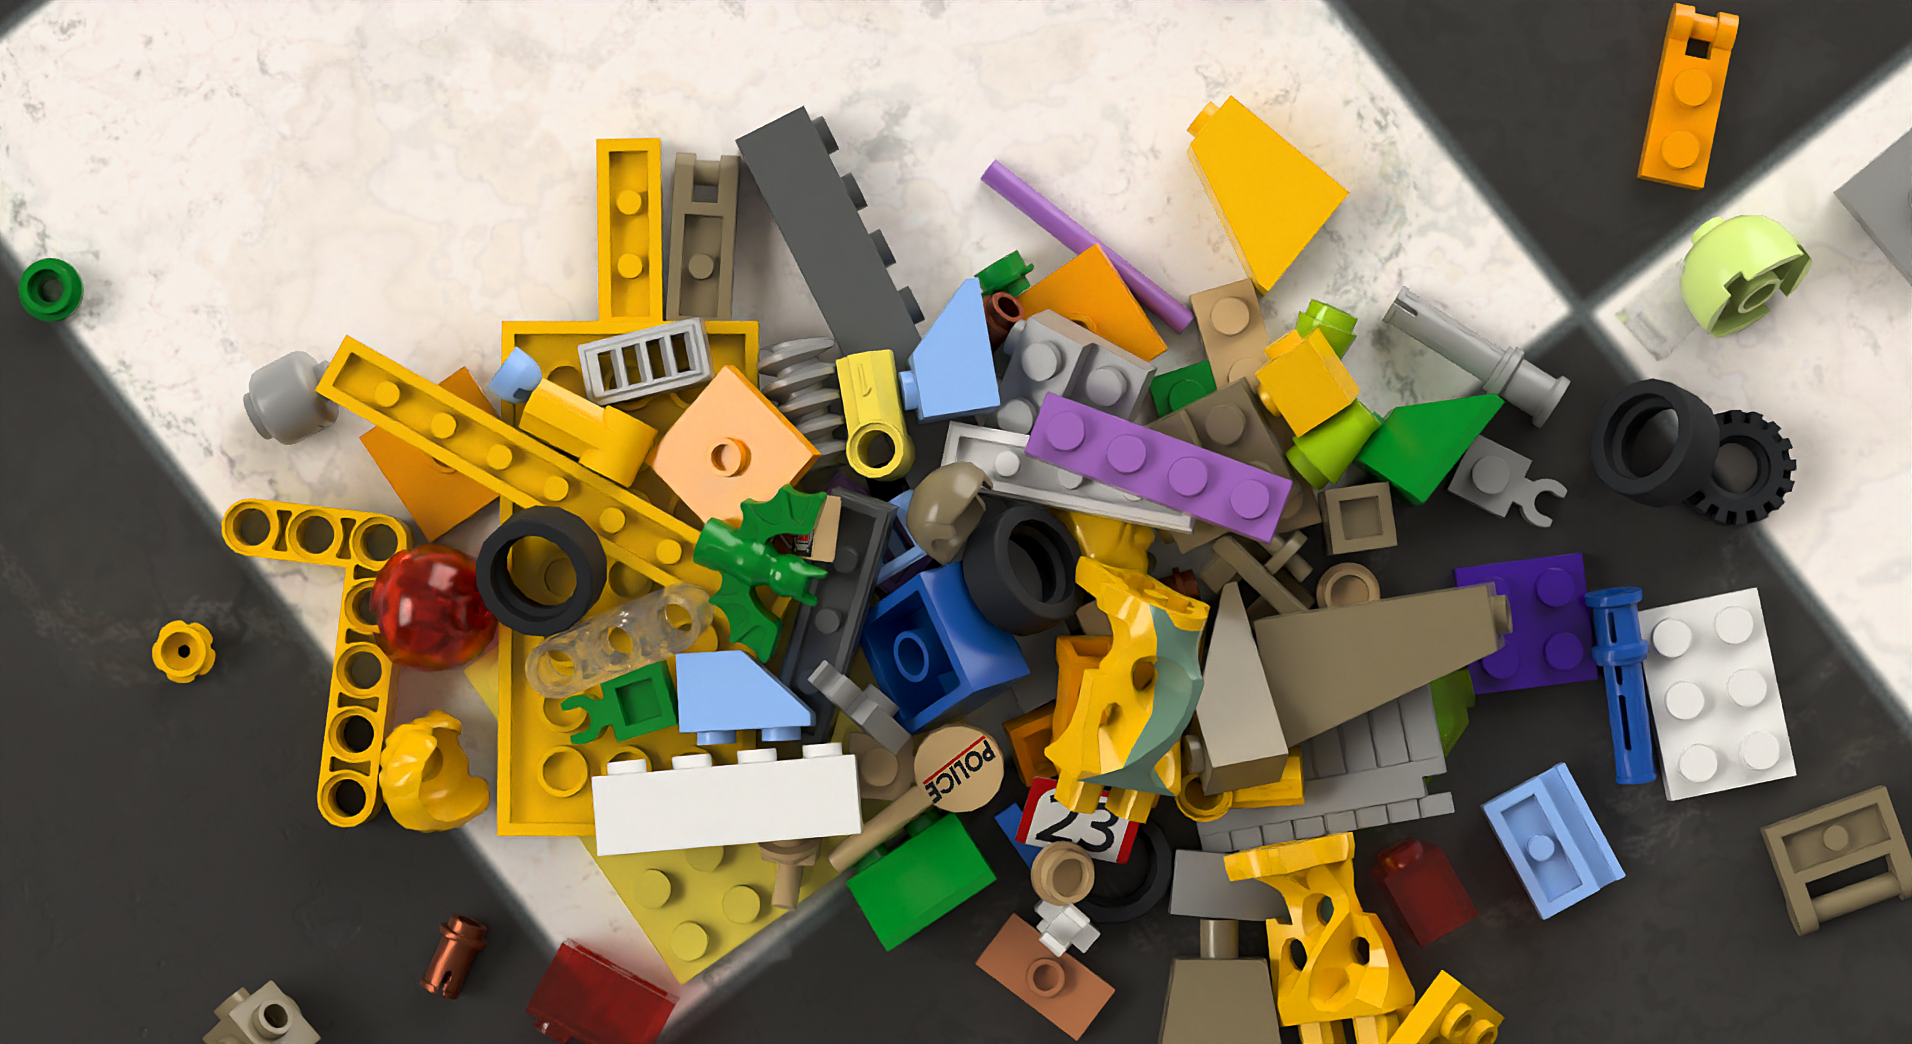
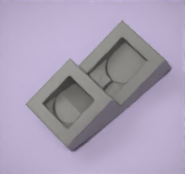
(1204, 890)

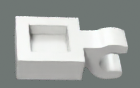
(1064, 927)

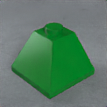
(1423, 443)

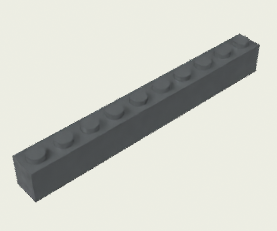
(868, 314)

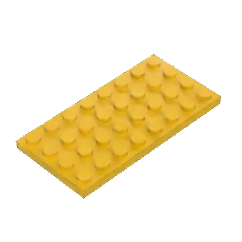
(540, 773)

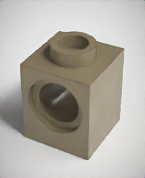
(1357, 518)

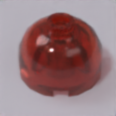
(431, 609)

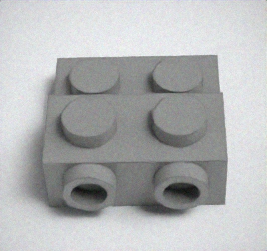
(1069, 362)

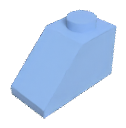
(953, 363)

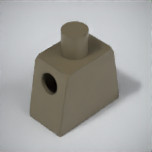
(1219, 993)

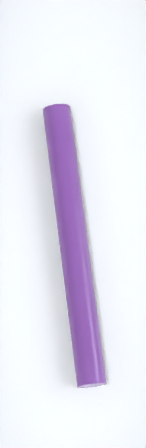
(1079, 240)

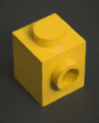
(1304, 380)

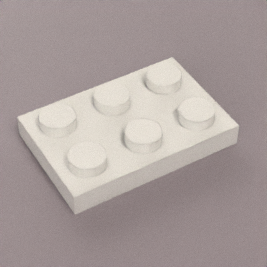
(1713, 695)

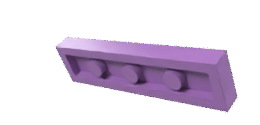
(1158, 468)

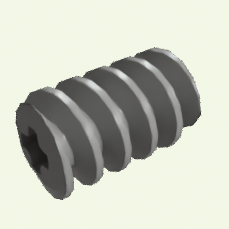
(804, 395)

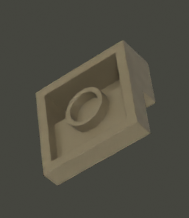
(1234, 427)

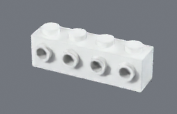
(727, 803)

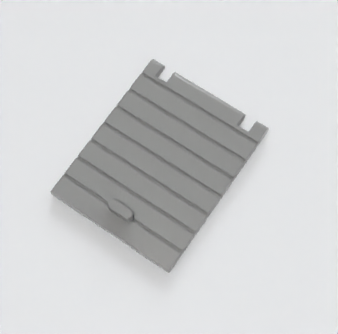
(1353, 779)

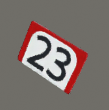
(1049, 821)

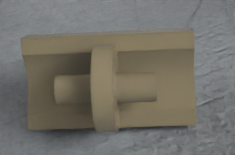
(1263, 569)

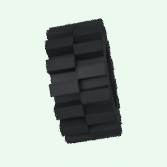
(1772, 473)

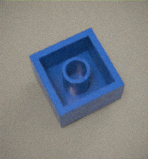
(938, 651)

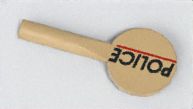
(953, 769)

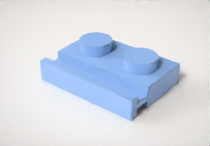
(1552, 840)

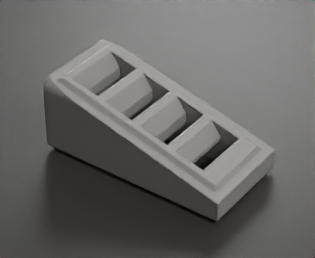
(698, 352)

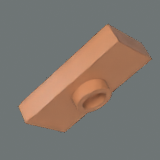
(1051, 984)

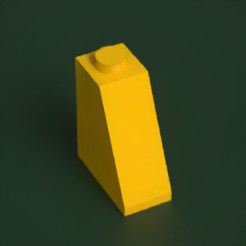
(1260, 189)

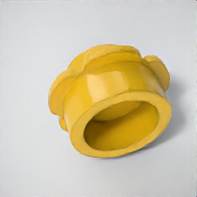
(167, 656)

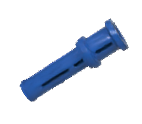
(1621, 654)

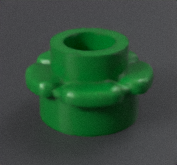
(1005, 276)

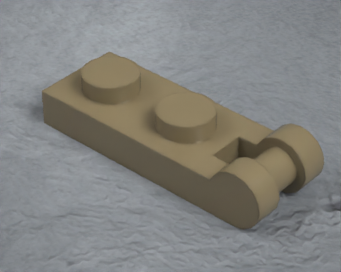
(703, 239)

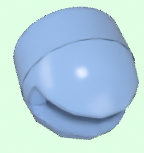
(516, 378)

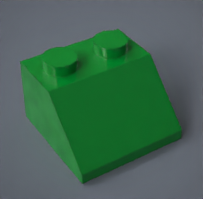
(919, 877)

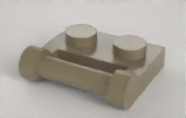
(1834, 840)

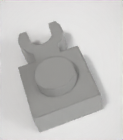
(1495, 479)
(867, 709)

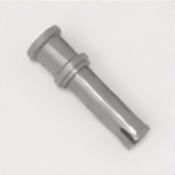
(1502, 371)

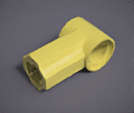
(874, 408)

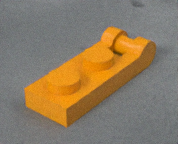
(1687, 99)

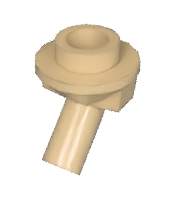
(791, 859)

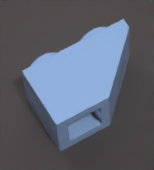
(734, 693)

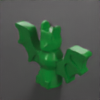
(751, 560)

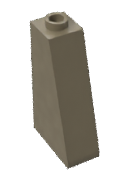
(1363, 654)

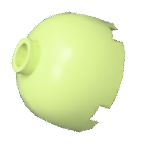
(1737, 269)

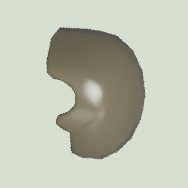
(947, 509)

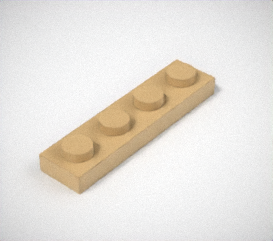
(1234, 346)

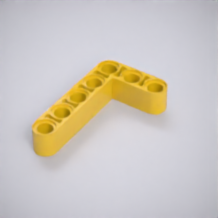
(354, 636)

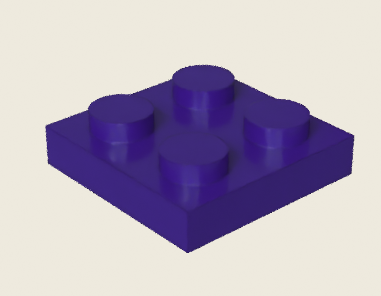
(1549, 623)

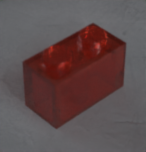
(1422, 890)
(598, 1001)

